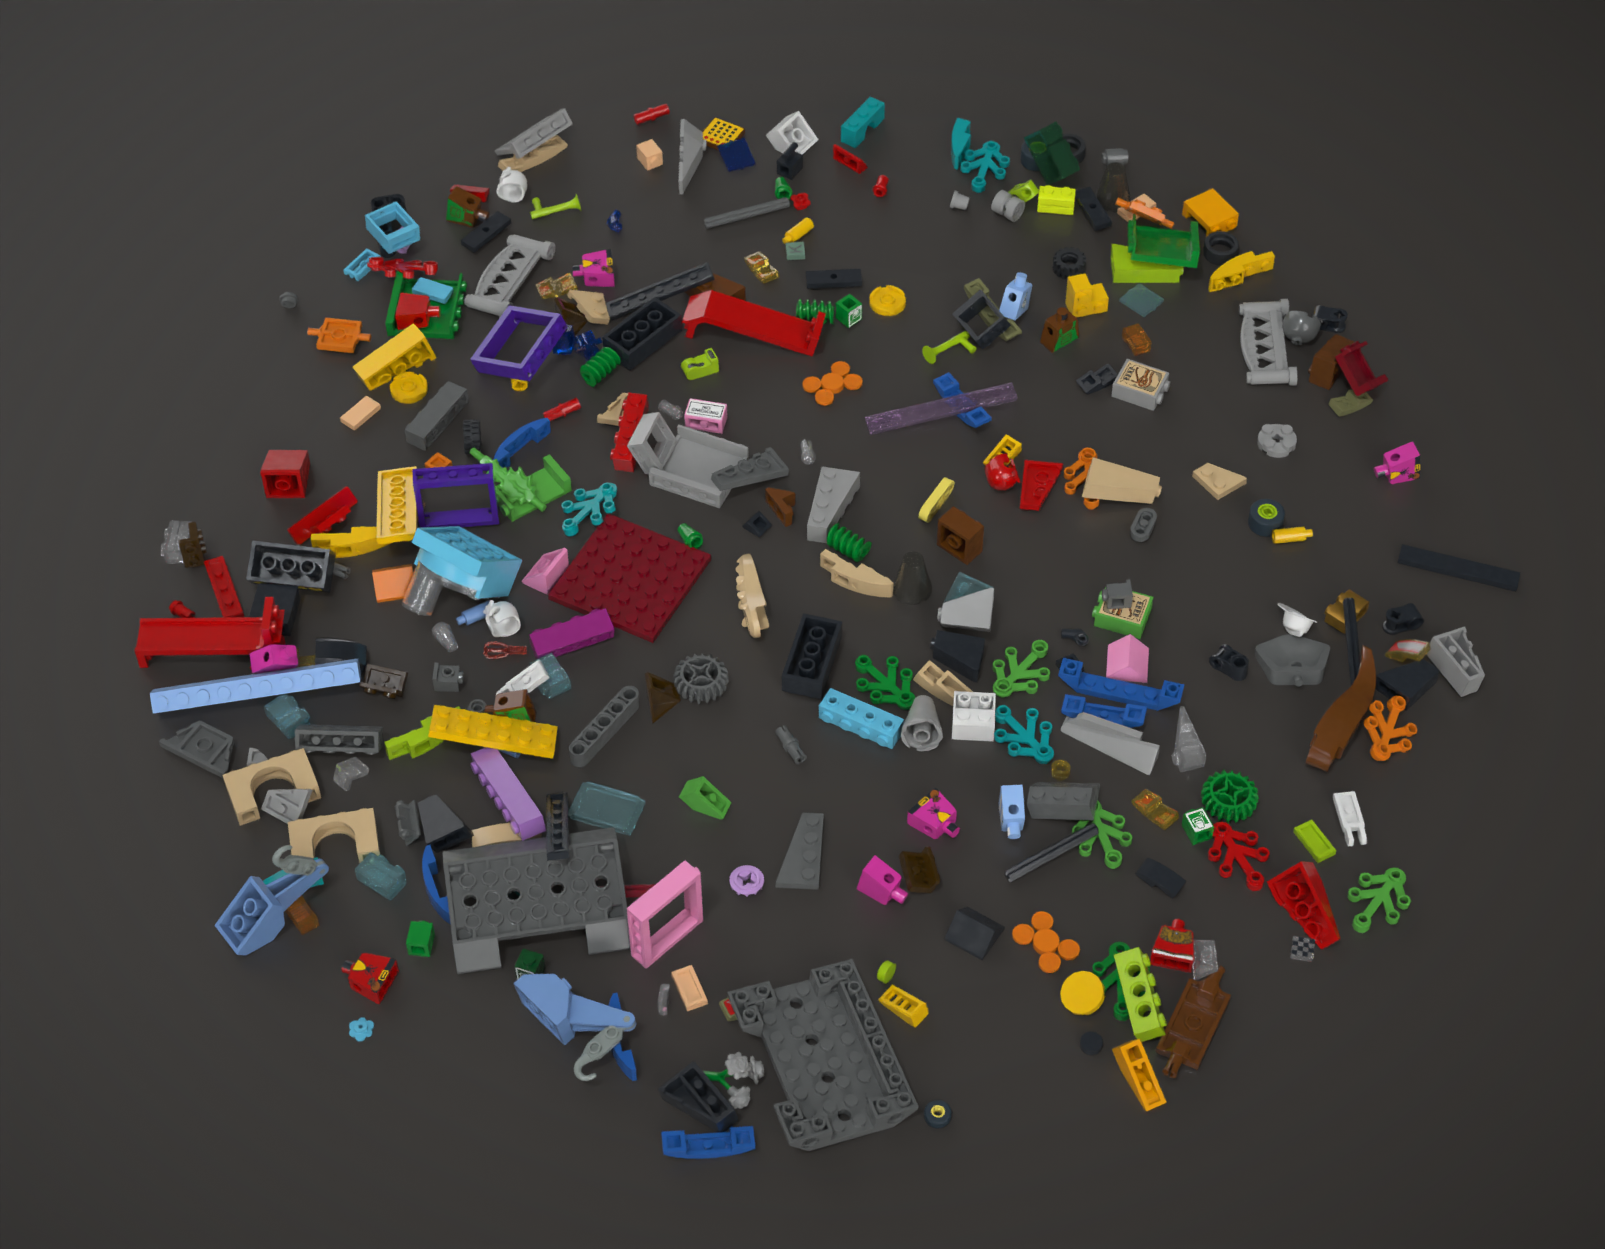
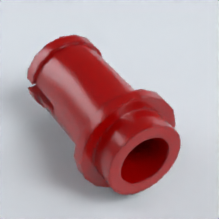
(880, 187)
(179, 609)

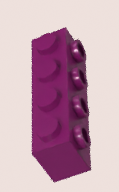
(573, 634)

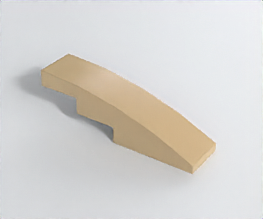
(536, 156)

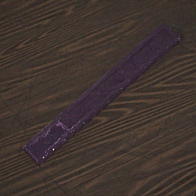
(940, 408)

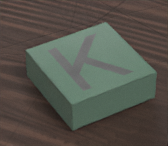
(795, 250)

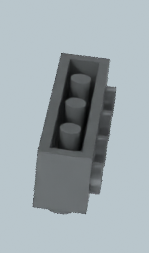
(339, 738)

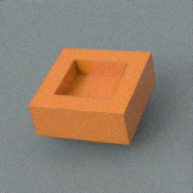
(438, 461)

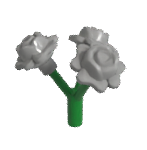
(738, 1067)

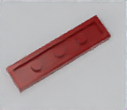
(223, 587)

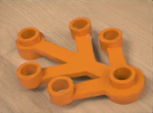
(1084, 459)
(1380, 749)

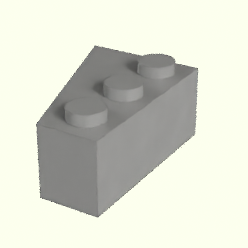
(1456, 661)

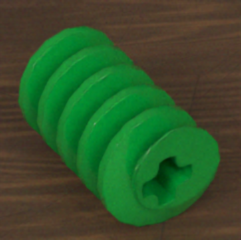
(810, 311)
(599, 366)
(848, 544)

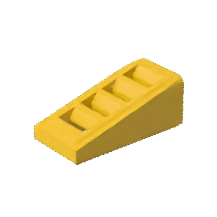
(1001, 446)
(913, 1015)

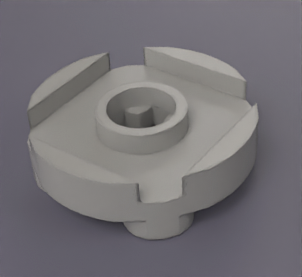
(1277, 431)

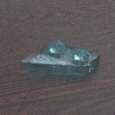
(964, 586)

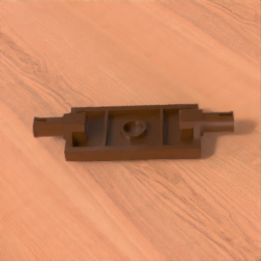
(1193, 1023)

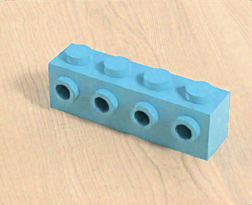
(861, 718)

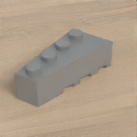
(831, 498)

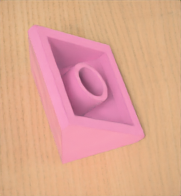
(547, 571)
(1127, 660)

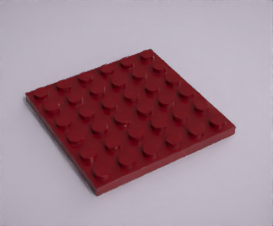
(632, 575)

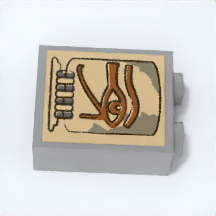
(1141, 384)

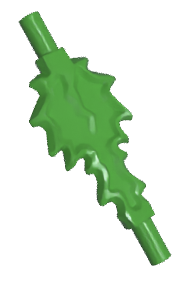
(513, 484)

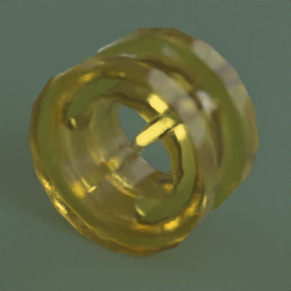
(1061, 764)

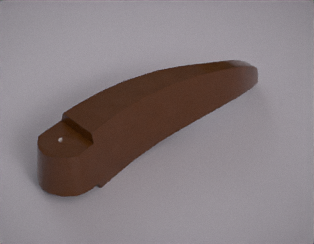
(1343, 716)

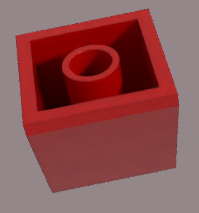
(285, 473)

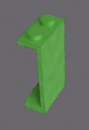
(550, 484)

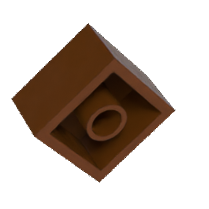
(960, 535)

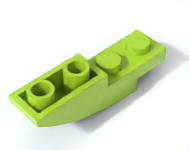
(414, 742)

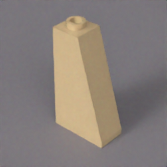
(1119, 483)

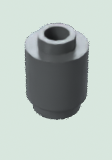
(1115, 155)

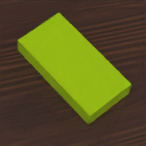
(1314, 841)

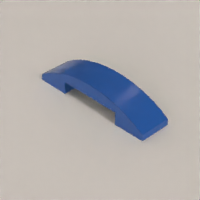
(948, 387)
(532, 431)
(1130, 716)
(429, 868)
(623, 1058)
(708, 1144)

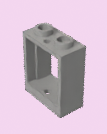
(641, 449)

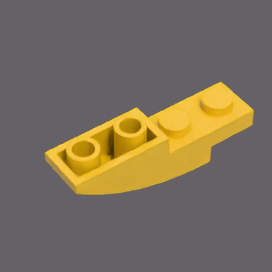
(1234, 270)
(358, 542)

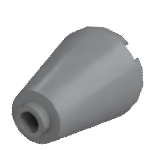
(922, 725)

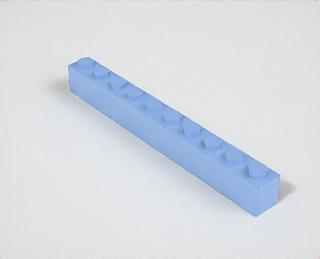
(255, 685)

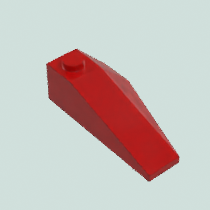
(1306, 900)

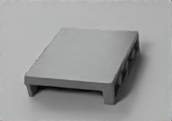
(692, 464)

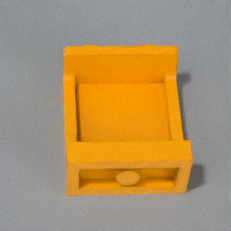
(1211, 212)

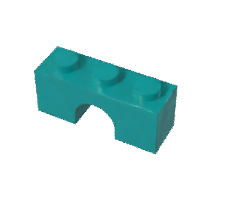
(870, 114)

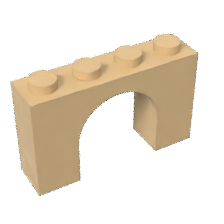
(243, 782)
(358, 824)

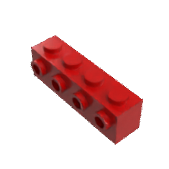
(633, 409)

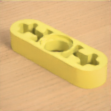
(936, 499)

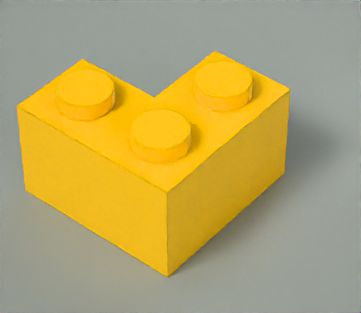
(1084, 298)

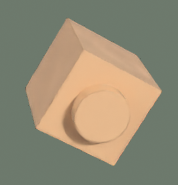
(649, 154)

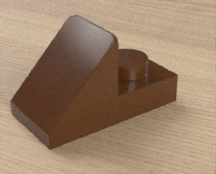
(781, 502)

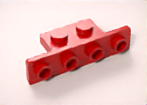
(324, 516)

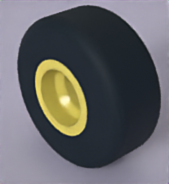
(937, 1121)

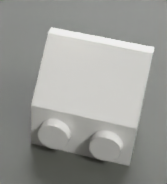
(792, 129)

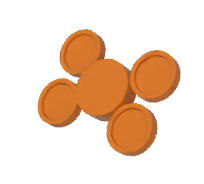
(832, 383)
(1046, 942)

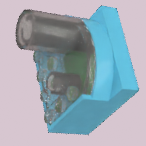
(459, 562)

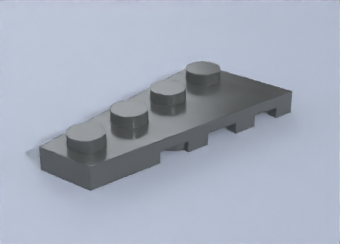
(757, 469)
(803, 857)

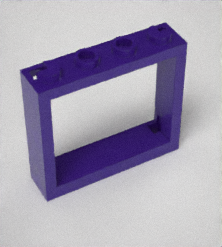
(484, 356)
(456, 476)

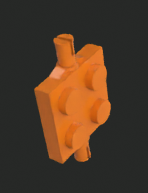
(1152, 214)
(339, 335)

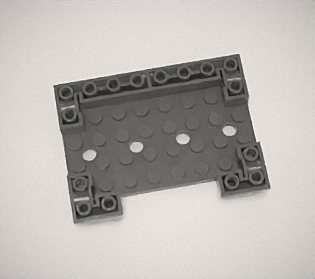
(522, 866)
(848, 1049)

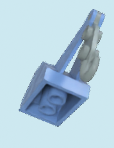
(258, 908)
(565, 1013)

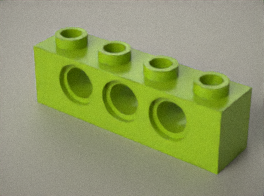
(1153, 1024)

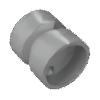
(1008, 205)

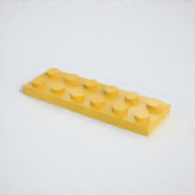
(396, 506)
(493, 731)

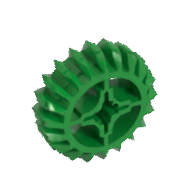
(1233, 792)

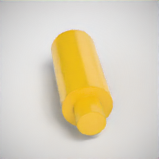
(798, 231)
(1290, 535)

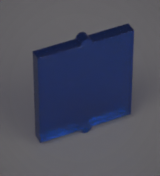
(736, 154)

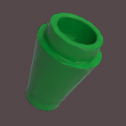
(782, 188)
(690, 536)

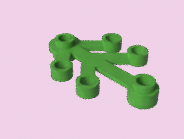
(1020, 671)
(1104, 830)
(1380, 896)

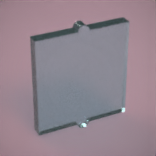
(1141, 300)

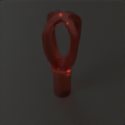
(509, 650)

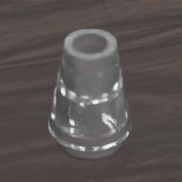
(443, 634)

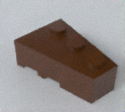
(720, 285)
(1325, 368)

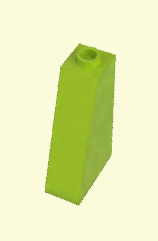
(1131, 271)

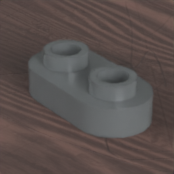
(1142, 528)

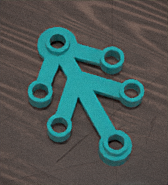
(990, 149)
(605, 492)
(1024, 736)

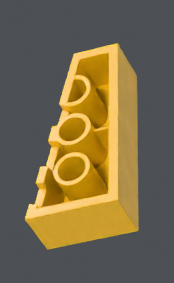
(394, 357)

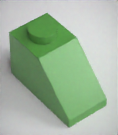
(704, 798)

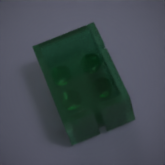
(1052, 153)

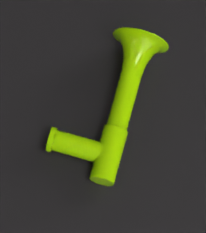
(540, 212)
(931, 353)

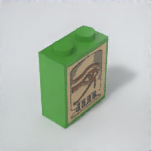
(1124, 620)

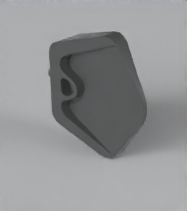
(1293, 660)

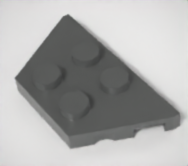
(203, 747)

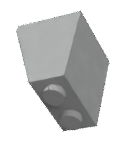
(969, 611)

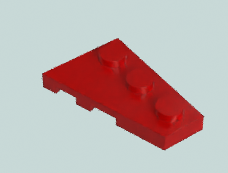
(1038, 482)

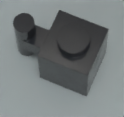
(790, 162)

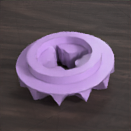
(744, 873)

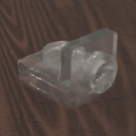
(349, 771)

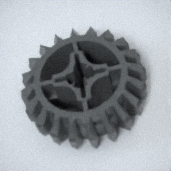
(700, 671)

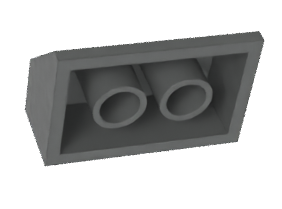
(1063, 800)

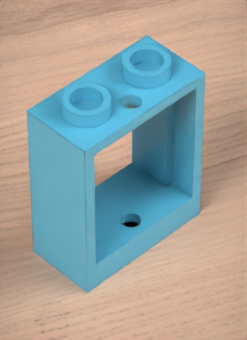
(399, 238)

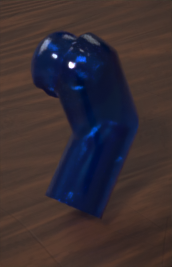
(613, 221)

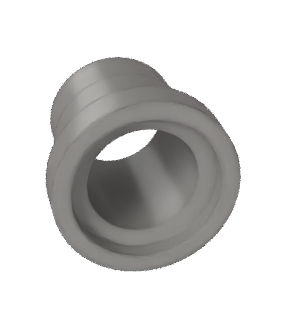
(959, 201)

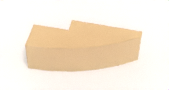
(939, 683)
(496, 834)

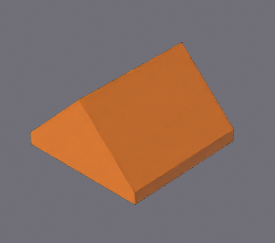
(392, 582)

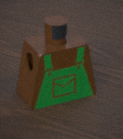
(464, 208)
(1059, 330)
(513, 705)

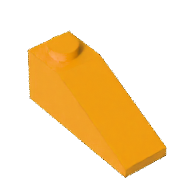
(1139, 1073)

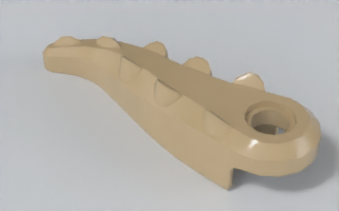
(751, 596)

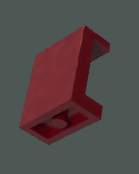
(1357, 369)

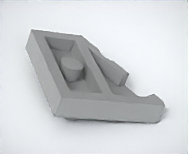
(286, 803)

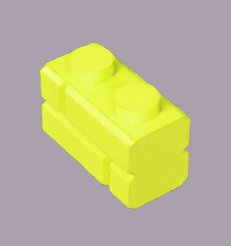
(1056, 200)

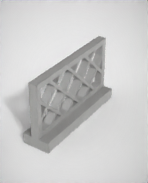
(536, 135)

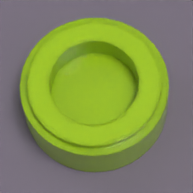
(886, 971)

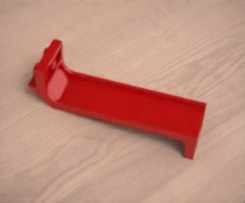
(753, 321)
(209, 635)

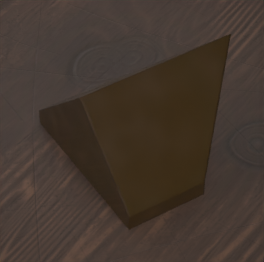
(570, 314)
(661, 695)

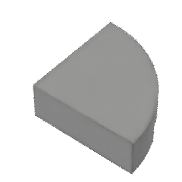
(255, 756)

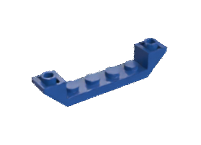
(1119, 690)

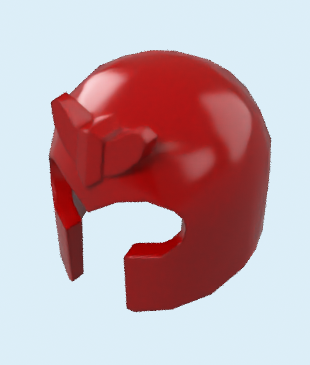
(999, 475)

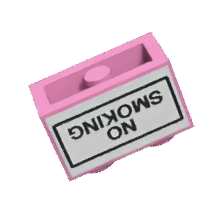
(706, 416)

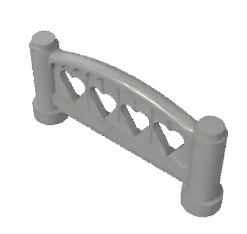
(497, 303)
(1272, 313)

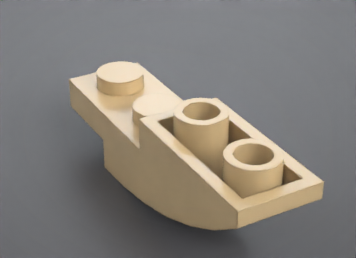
(859, 579)

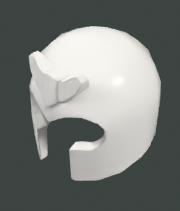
(512, 185)
(502, 618)

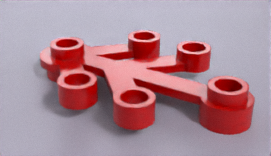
(406, 268)
(1238, 851)

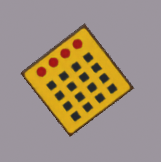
(721, 132)

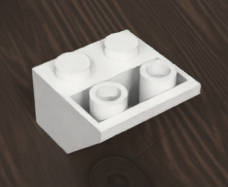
(973, 716)

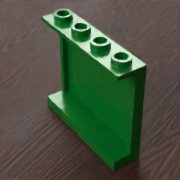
(1164, 244)
(439, 327)

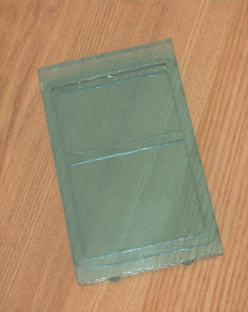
(606, 807)

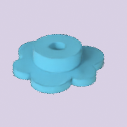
(361, 1029)

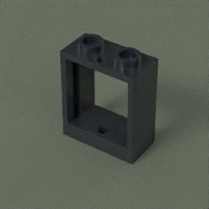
(971, 309)

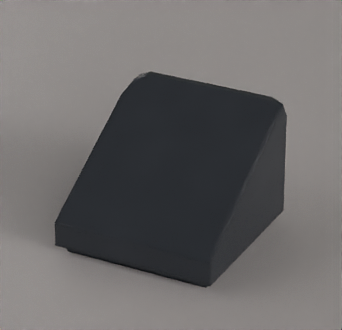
(757, 524)

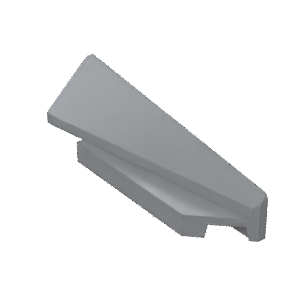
(1114, 740)

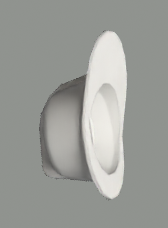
(1295, 622)

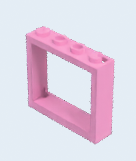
(649, 949)

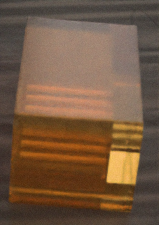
(1136, 339)
(302, 916)

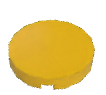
(887, 300)
(408, 387)
(1082, 993)

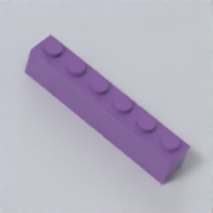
(507, 793)

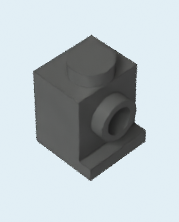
(1118, 595)
(447, 678)

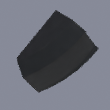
(338, 649)

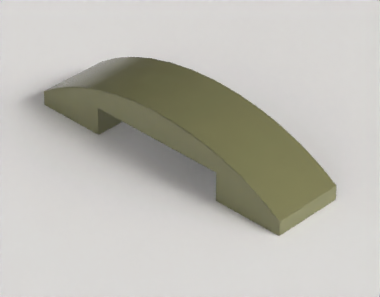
(987, 314)

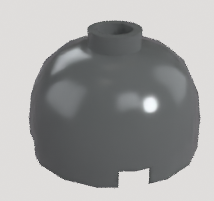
(1300, 328)

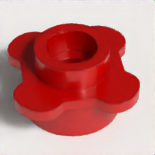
(800, 201)

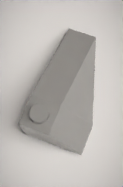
(690, 153)

